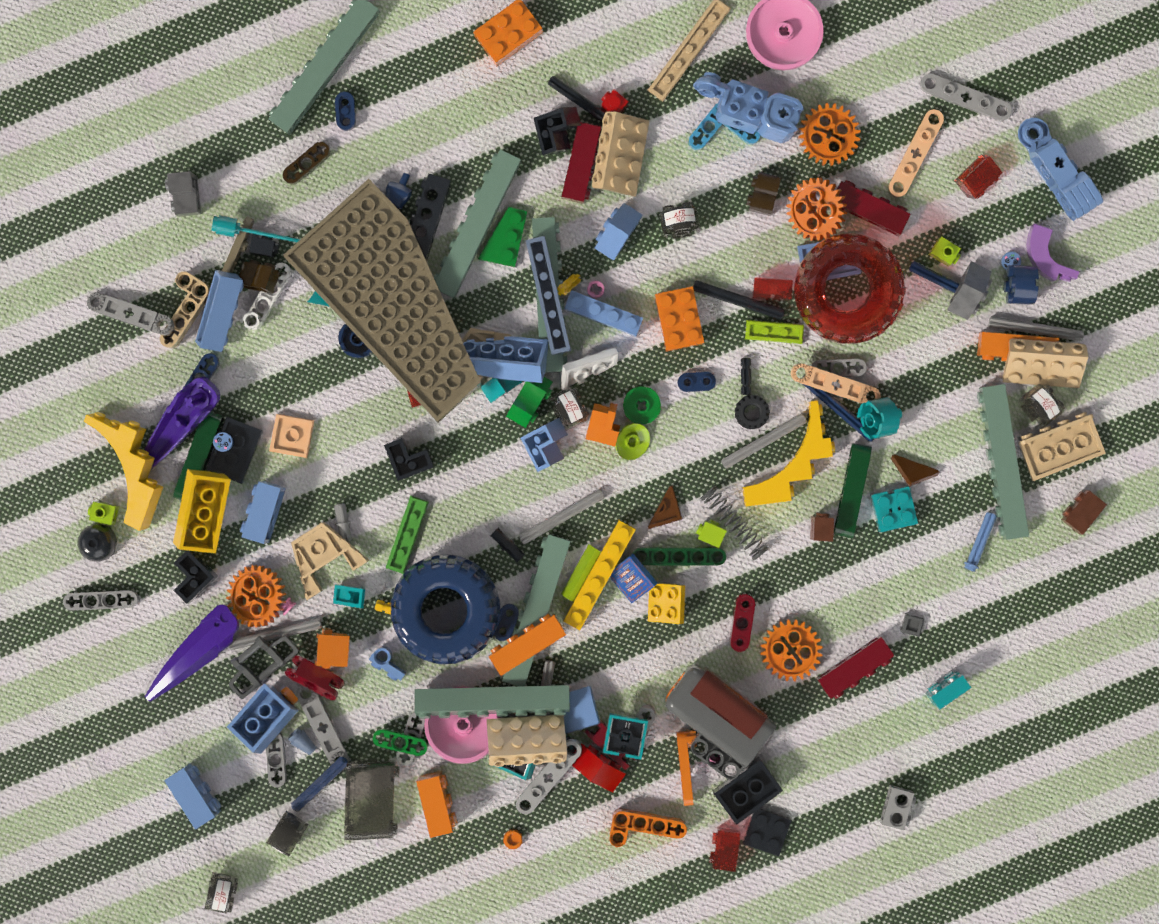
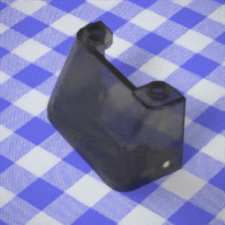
(370, 799)

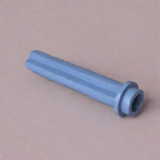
(980, 542)

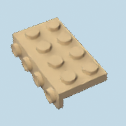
(620, 153)
(1045, 363)
(1061, 446)
(526, 740)

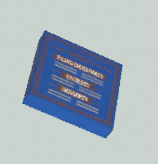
(632, 578)

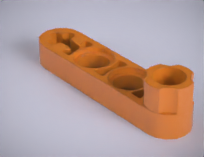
(684, 741)

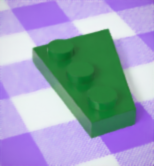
(506, 239)

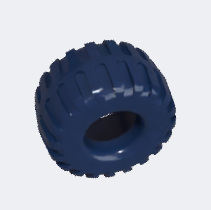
(466, 579)

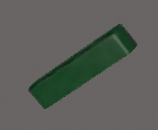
(200, 449)
(852, 490)
(688, 556)

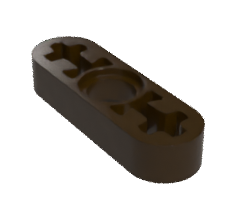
(306, 171)

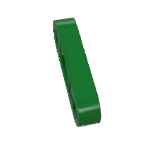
(387, 733)

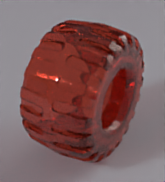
(884, 292)

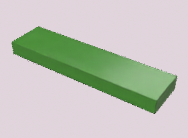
(407, 534)

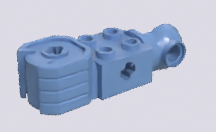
(751, 108)
(1072, 189)

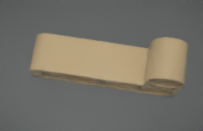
(182, 312)

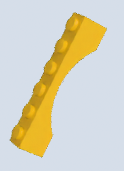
(599, 575)

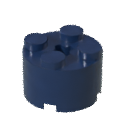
(1021, 284)
(350, 346)

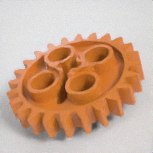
(836, 118)
(804, 220)
(262, 580)
(777, 660)

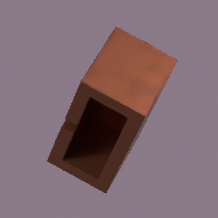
(1083, 511)
(822, 527)

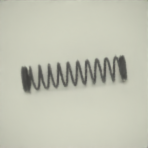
(761, 550)

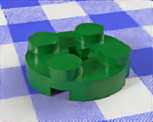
(641, 394)

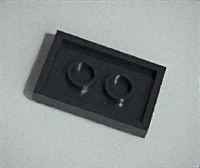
(237, 460)

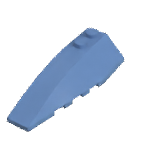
(509, 358)

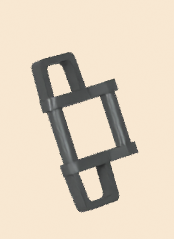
(238, 663)

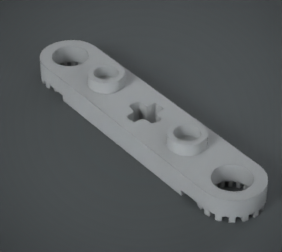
(952, 92)
(142, 317)
(315, 714)
(540, 786)

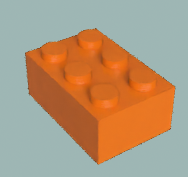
(508, 32)
(679, 319)
(436, 803)

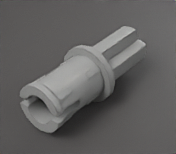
(342, 521)

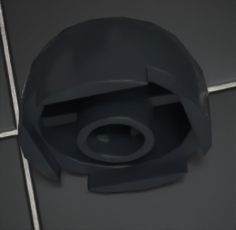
(97, 542)

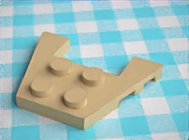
(319, 548)

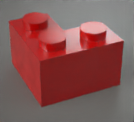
(598, 768)

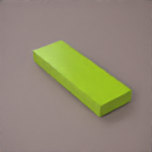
(774, 332)
(580, 572)

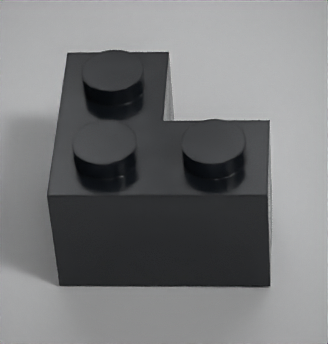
(552, 129)
(404, 464)
(198, 576)

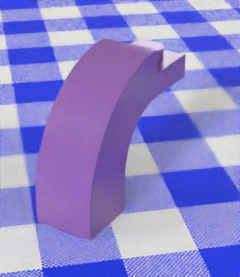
(1039, 255)

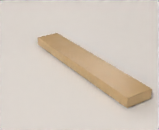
(689, 49)

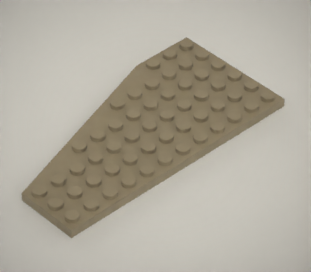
(382, 288)

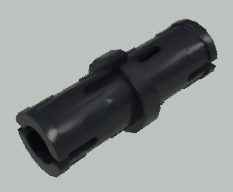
(507, 544)

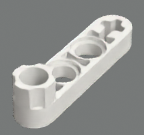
(270, 298)

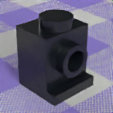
(264, 246)

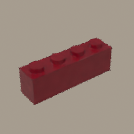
(581, 163)
(873, 209)
(854, 667)

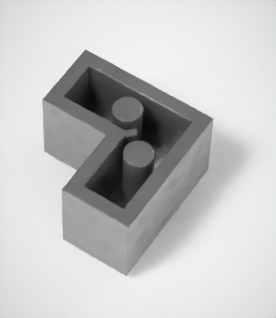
(185, 193)
(971, 290)

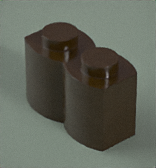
(764, 193)
(259, 277)

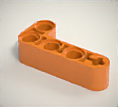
(648, 827)

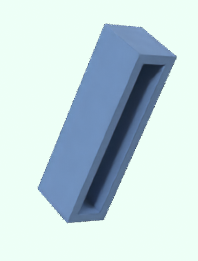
(219, 311)
(603, 313)

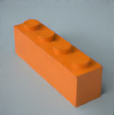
(997, 344)
(527, 645)

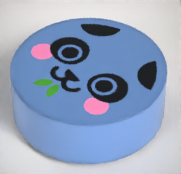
(1010, 258)
(223, 442)

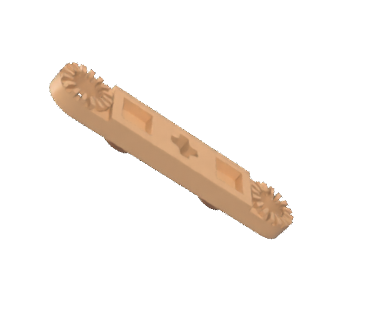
(922, 140)
(823, 380)

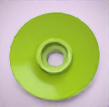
(637, 445)

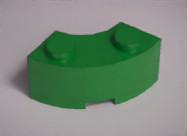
(528, 400)

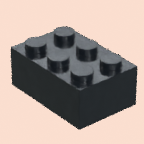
(748, 791)

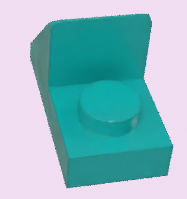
(498, 387)
(349, 596)

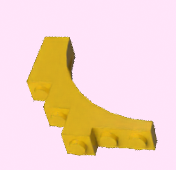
(136, 463)
(799, 468)

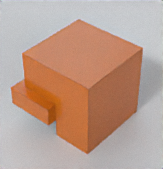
(601, 425)
(332, 649)

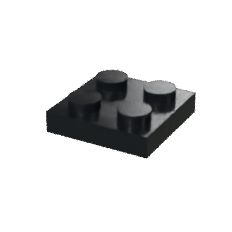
(767, 831)

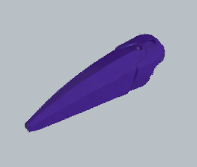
(181, 417)
(197, 650)

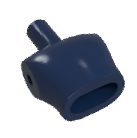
(398, 192)

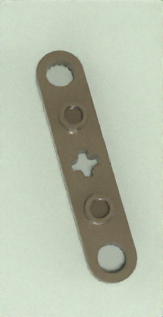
(239, 246)

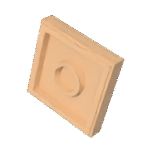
(292, 435)

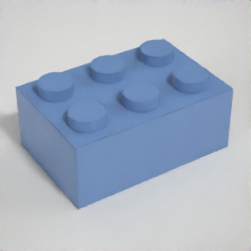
(262, 512)
(262, 718)
(193, 795)

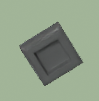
(912, 625)

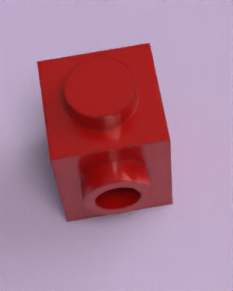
(614, 102)

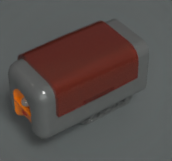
(722, 717)

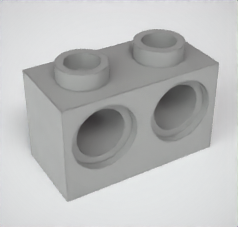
(891, 807)

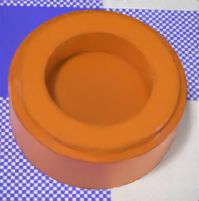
(289, 695)
(513, 839)

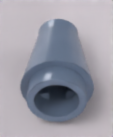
(302, 741)

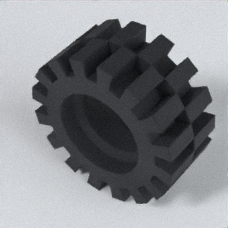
(752, 400)

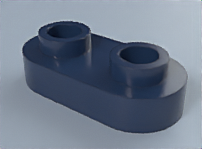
(345, 112)
(696, 382)
(507, 622)

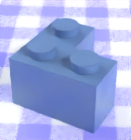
(617, 230)
(542, 444)

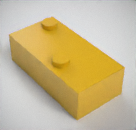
(201, 511)

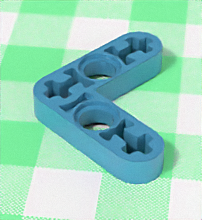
(704, 140)

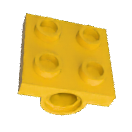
(666, 603)

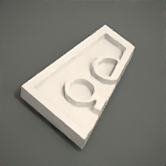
(591, 364)

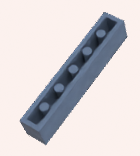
(548, 295)

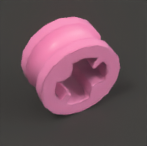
(600, 285)
(287, 606)

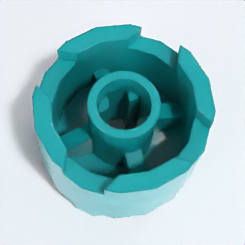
(879, 418)

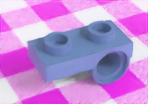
(394, 671)

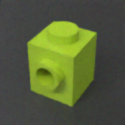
(945, 252)
(103, 512)
(711, 533)

